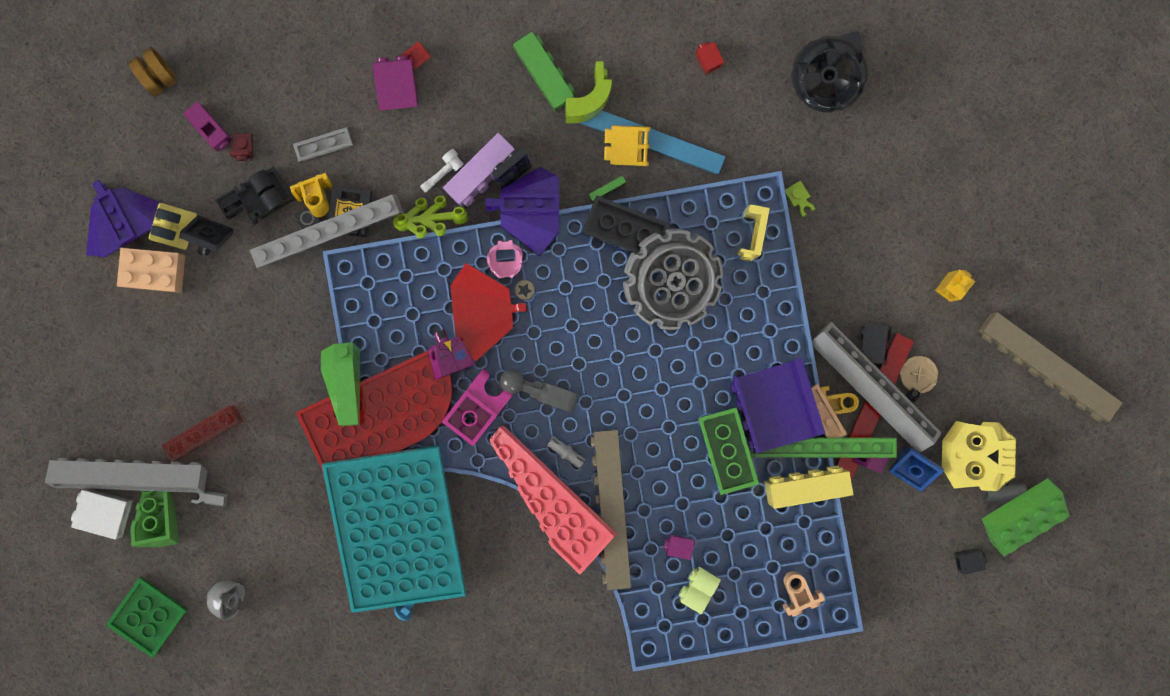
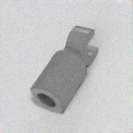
(212, 498)

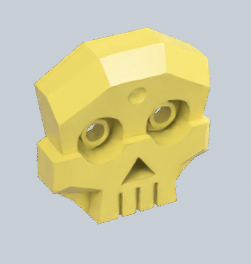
(962, 455)

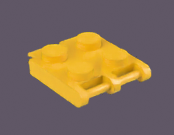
(626, 145)

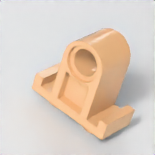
(800, 595)

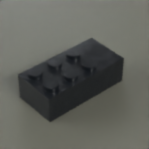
(620, 225)

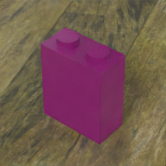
(395, 83)

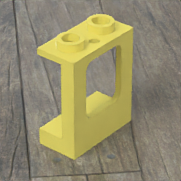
(761, 216)

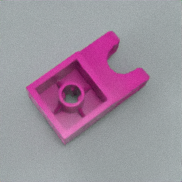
(480, 404)

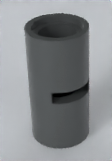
(1006, 493)

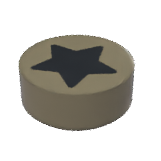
(524, 290)

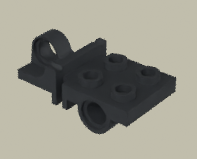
(259, 196)

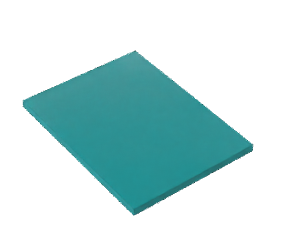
(394, 528)

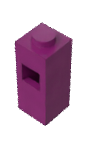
(207, 126)

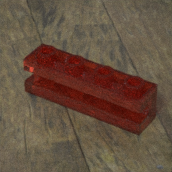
(202, 433)

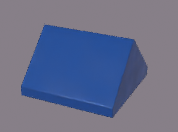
(915, 469)

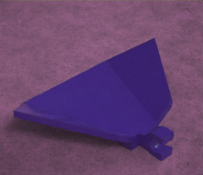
(530, 209)
(117, 219)

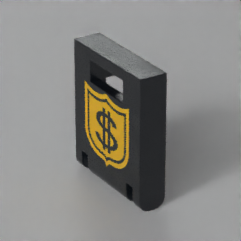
(339, 205)

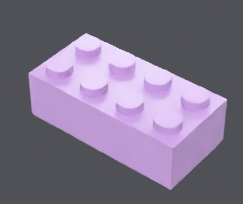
(477, 172)

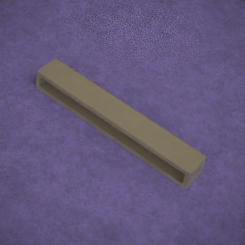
(1050, 367)
(612, 507)

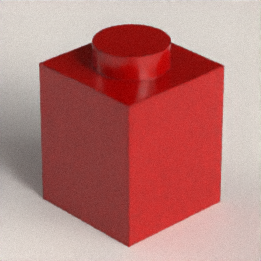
(709, 57)

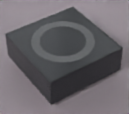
(306, 218)

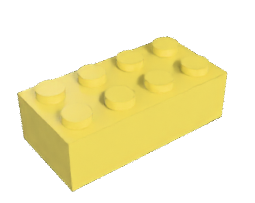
(808, 487)

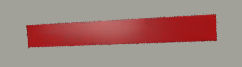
(868, 415)

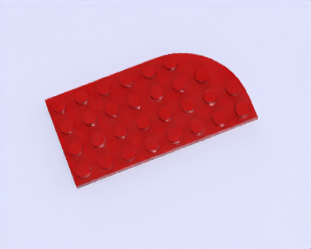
(394, 413)

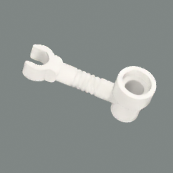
(452, 162)

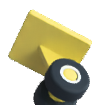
(169, 223)

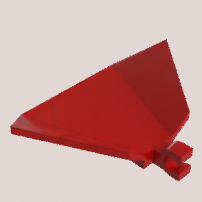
(481, 310)

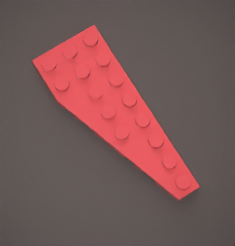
(568, 522)

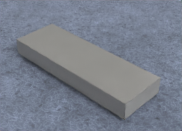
(323, 144)

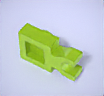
(798, 196)

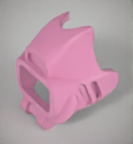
(508, 268)

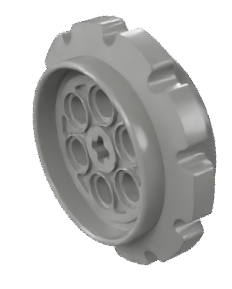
(642, 289)

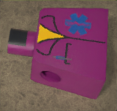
(448, 355)

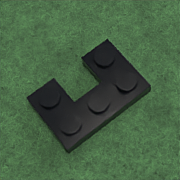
(511, 169)

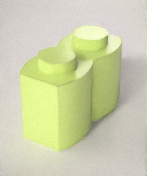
(699, 590)

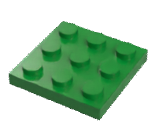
(146, 617)

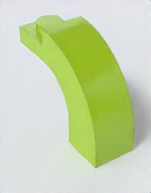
(587, 107)

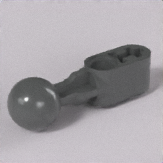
(514, 382)

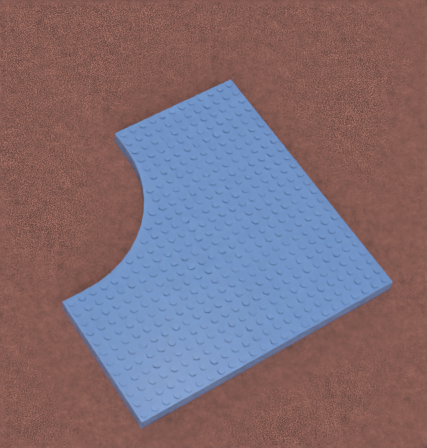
(649, 388)

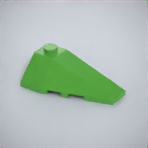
(342, 378)
(154, 521)

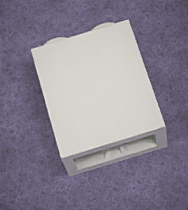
(101, 513)

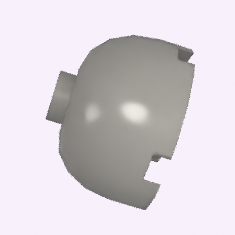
(224, 599)

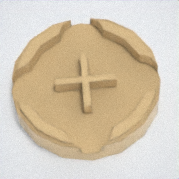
(919, 373)

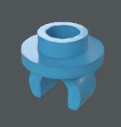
(403, 612)

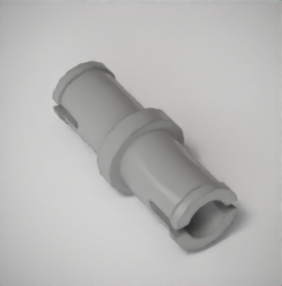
(566, 452)

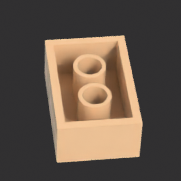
(151, 270)

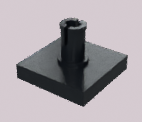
(206, 234)

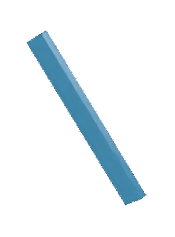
(664, 144)

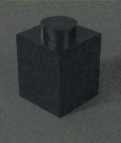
(970, 561)

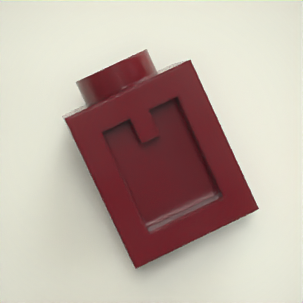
(242, 146)

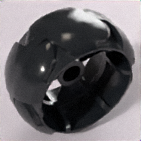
(845, 91)

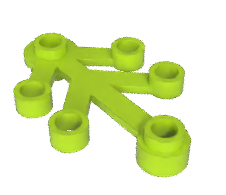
(407, 221)

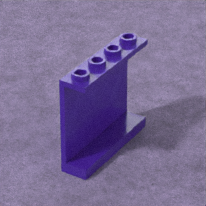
(777, 406)

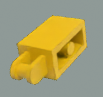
(955, 285)

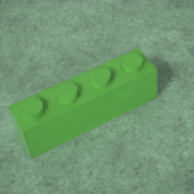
(543, 70)

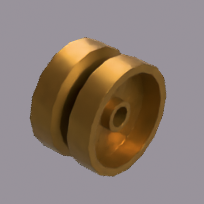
(153, 72)

